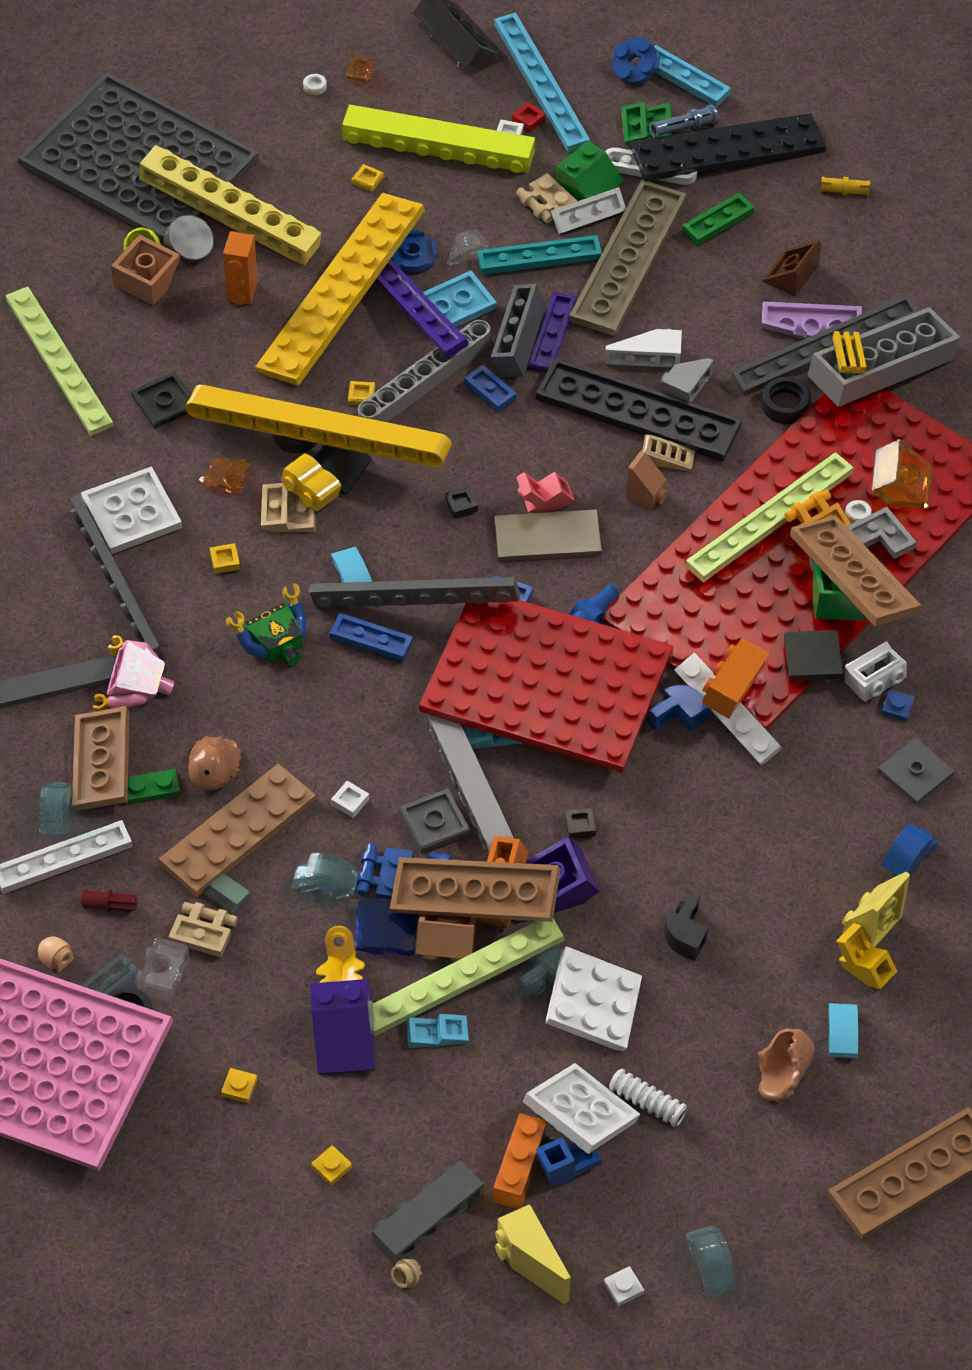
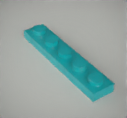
(539, 255)

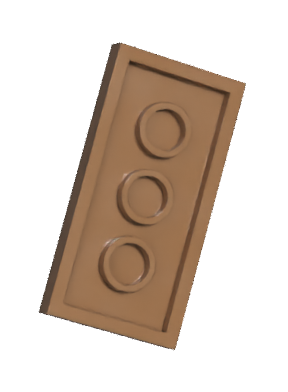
(101, 758)

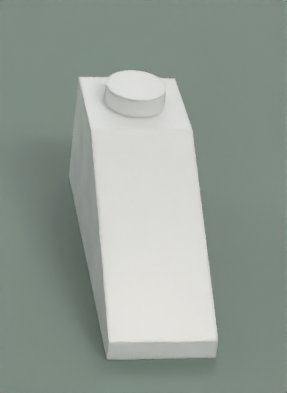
(651, 348)

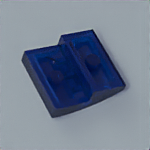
(383, 930)

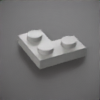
(885, 528)

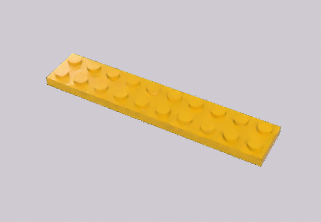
(340, 289)

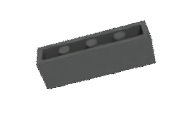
(518, 331)
(427, 1212)

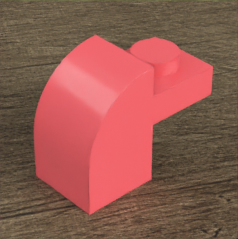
(546, 495)

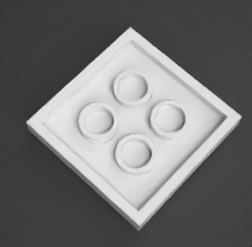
(131, 510)
(593, 999)
(581, 1108)

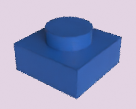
(897, 705)

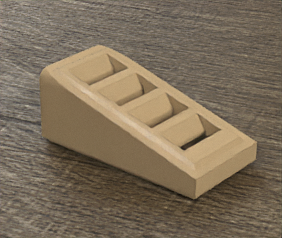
(666, 461)

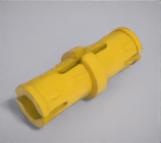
(845, 186)

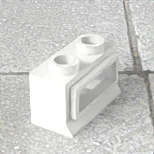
(880, 680)

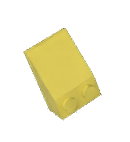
(880, 908)
(531, 1253)

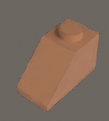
(645, 482)

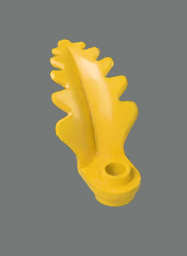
(341, 957)

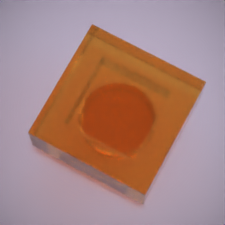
(360, 69)

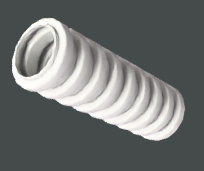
(647, 1097)

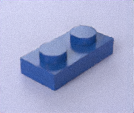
(490, 388)

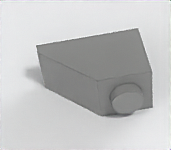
(687, 378)

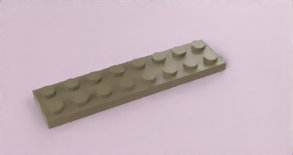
(627, 258)

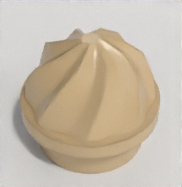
(406, 1273)

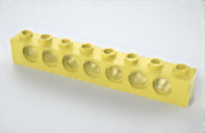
(229, 205)

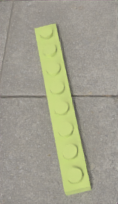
(59, 361)
(766, 518)
(465, 974)

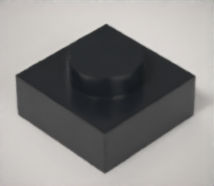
(461, 502)

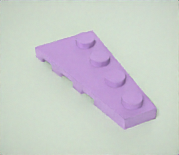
(804, 319)

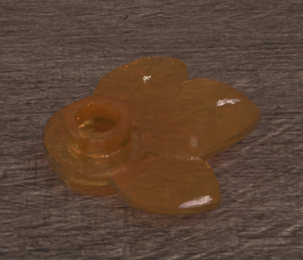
(226, 474)

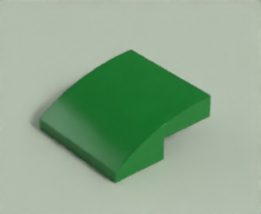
(636, 118)

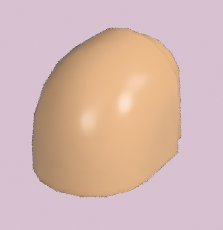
(55, 953)

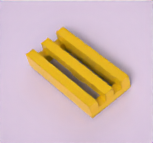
(848, 340)

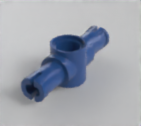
(595, 606)

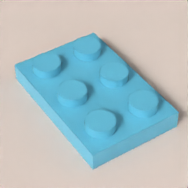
(462, 299)

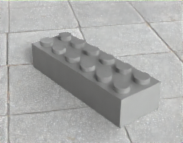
(890, 354)

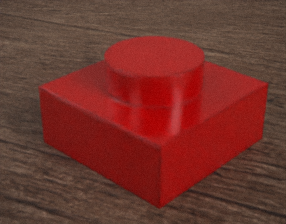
(529, 116)

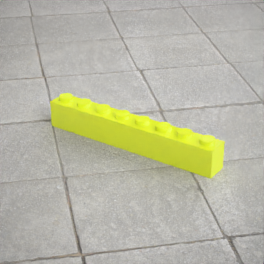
(438, 138)

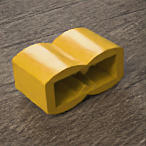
(311, 482)

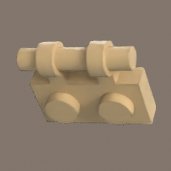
(549, 192)
(203, 935)

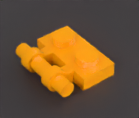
(818, 501)

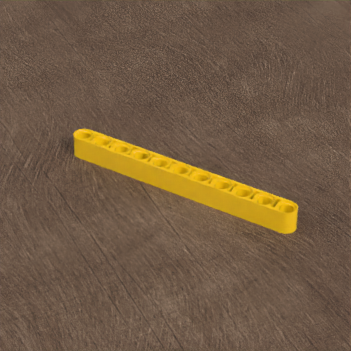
(319, 426)

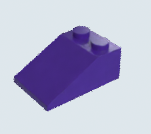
(576, 877)
(343, 1026)

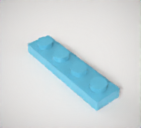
(691, 78)

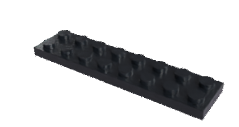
(728, 147)
(638, 408)

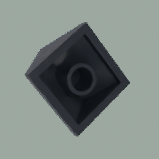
(343, 464)

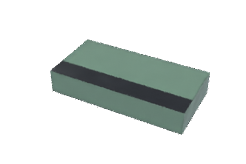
(226, 893)

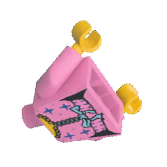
(134, 676)

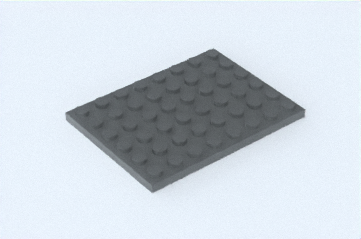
(107, 135)

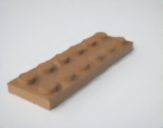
(855, 570)
(237, 829)
(475, 889)
(906, 1176)

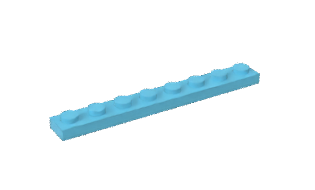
(541, 82)

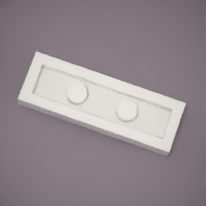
(588, 210)

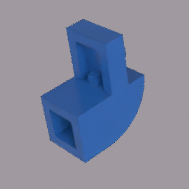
(682, 703)
(909, 850)
(565, 1161)

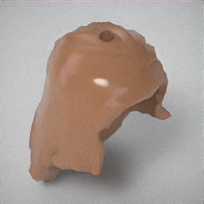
(218, 757)
(784, 1064)

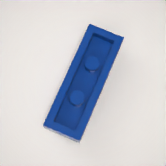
(371, 637)

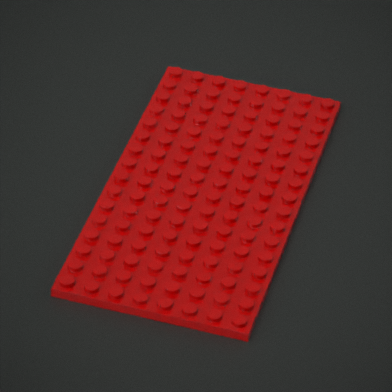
(772, 582)

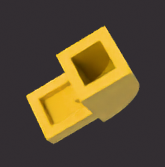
(864, 961)

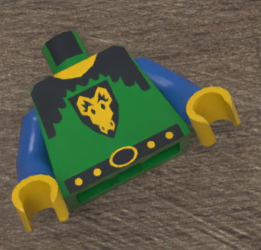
(275, 632)

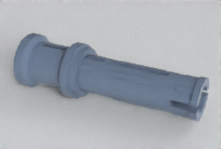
(692, 119)

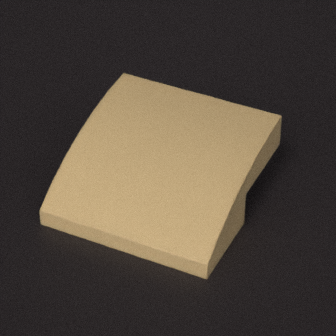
(285, 511)

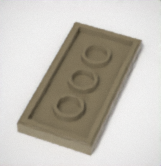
(547, 535)

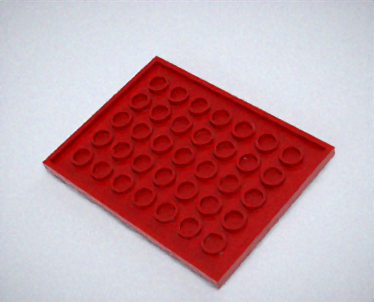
(548, 680)

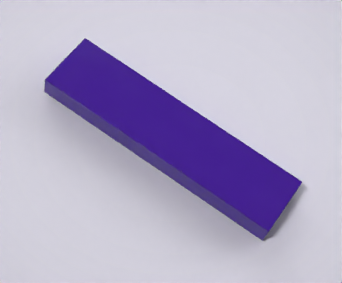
(552, 332)

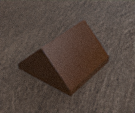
(794, 267)

